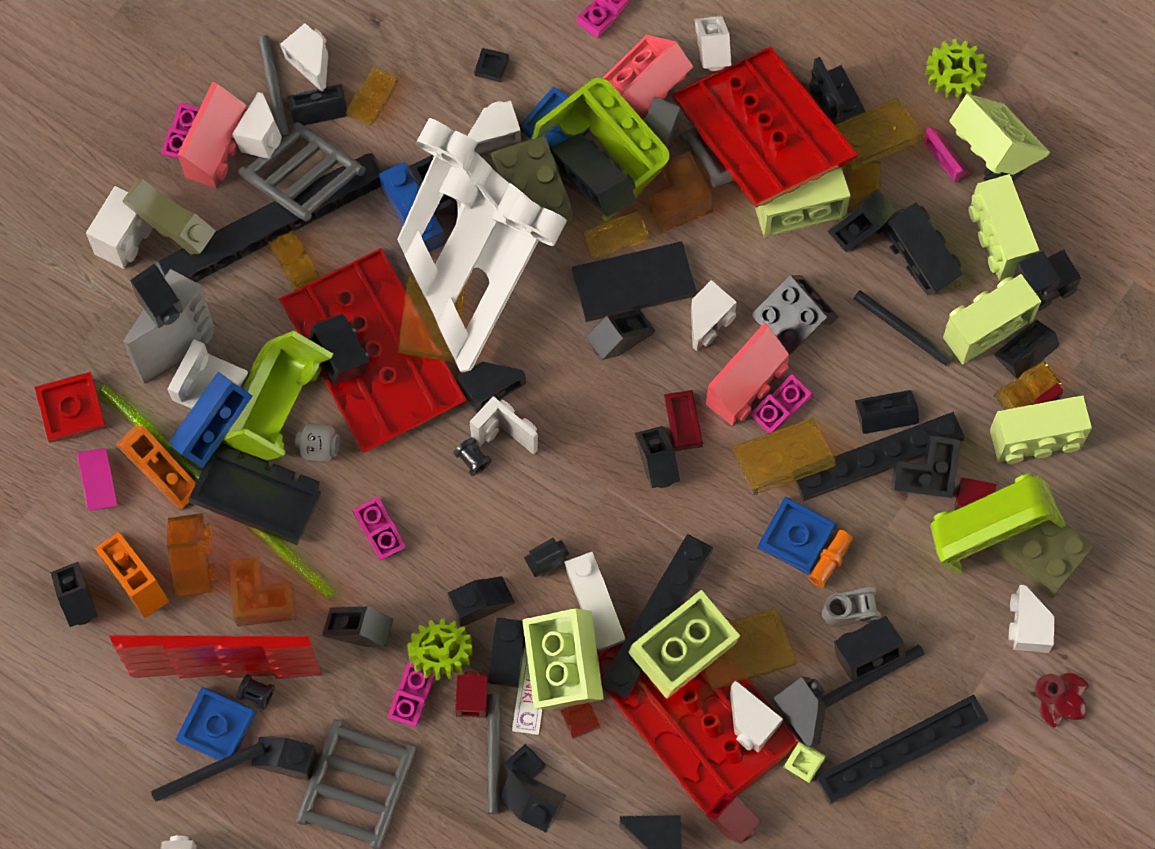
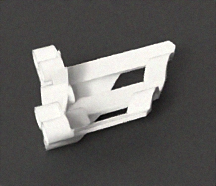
(492, 232)

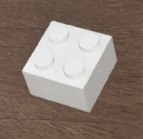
(117, 230)

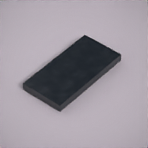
(634, 281)

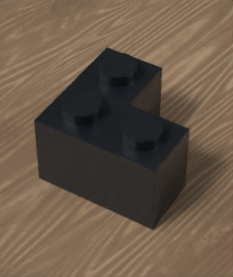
(1049, 276)
(936, 474)

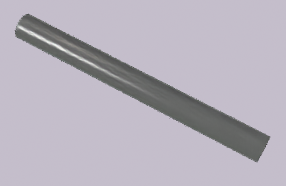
(273, 85)
(493, 753)

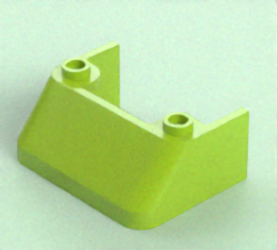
(615, 125)
(275, 383)
(993, 519)

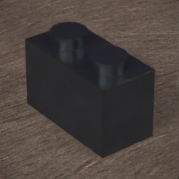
(339, 338)
(869, 649)

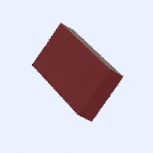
(683, 420)

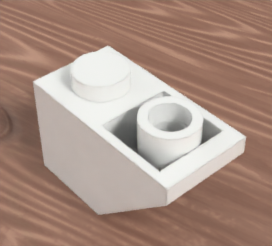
(709, 312)
(1033, 622)

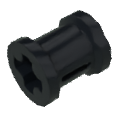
(472, 456)
(255, 691)

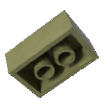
(535, 174)
(1045, 554)

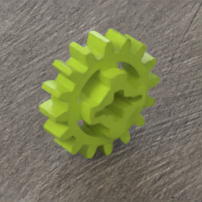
(957, 74)
(440, 649)

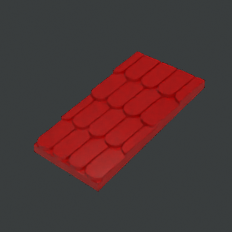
(764, 127)
(397, 387)
(216, 656)
(696, 734)

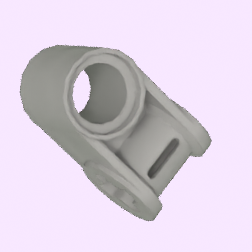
(857, 605)

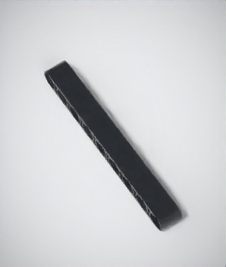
(268, 224)

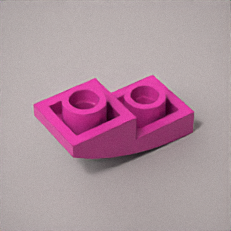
(600, 15)
(181, 125)
(782, 404)
(96, 479)
(378, 528)
(411, 696)

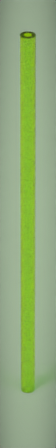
(194, 471)

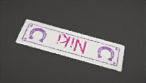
(526, 717)

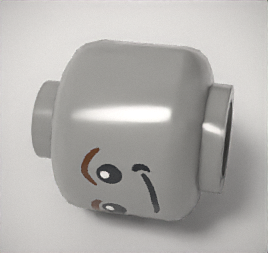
(317, 442)

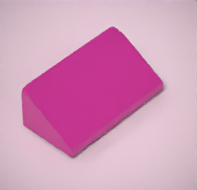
(946, 155)

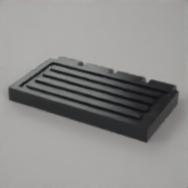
(255, 495)

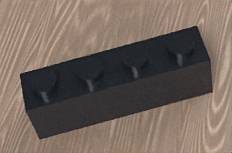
(594, 174)

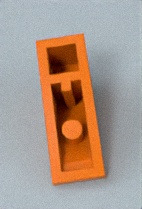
(157, 465)
(132, 574)

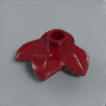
(1064, 701)

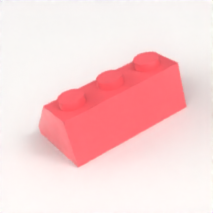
(648, 72)
(210, 137)
(748, 376)

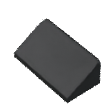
(318, 105)
(1028, 348)
(887, 411)

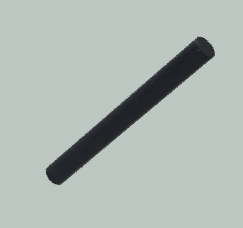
(902, 328)
(850, 688)
(208, 771)

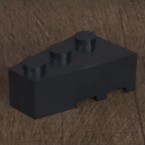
(921, 248)

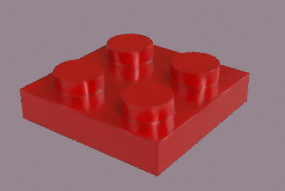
(70, 407)

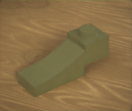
(168, 217)

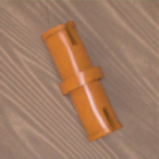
(831, 558)

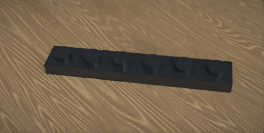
(878, 456)
(665, 599)
(902, 749)

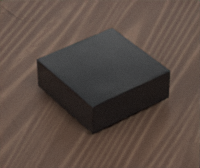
(491, 65)
(525, 762)

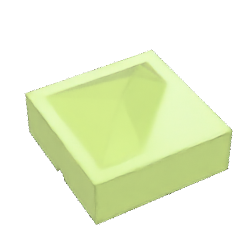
(804, 761)

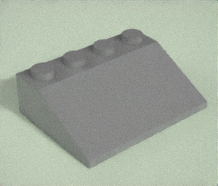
(158, 349)

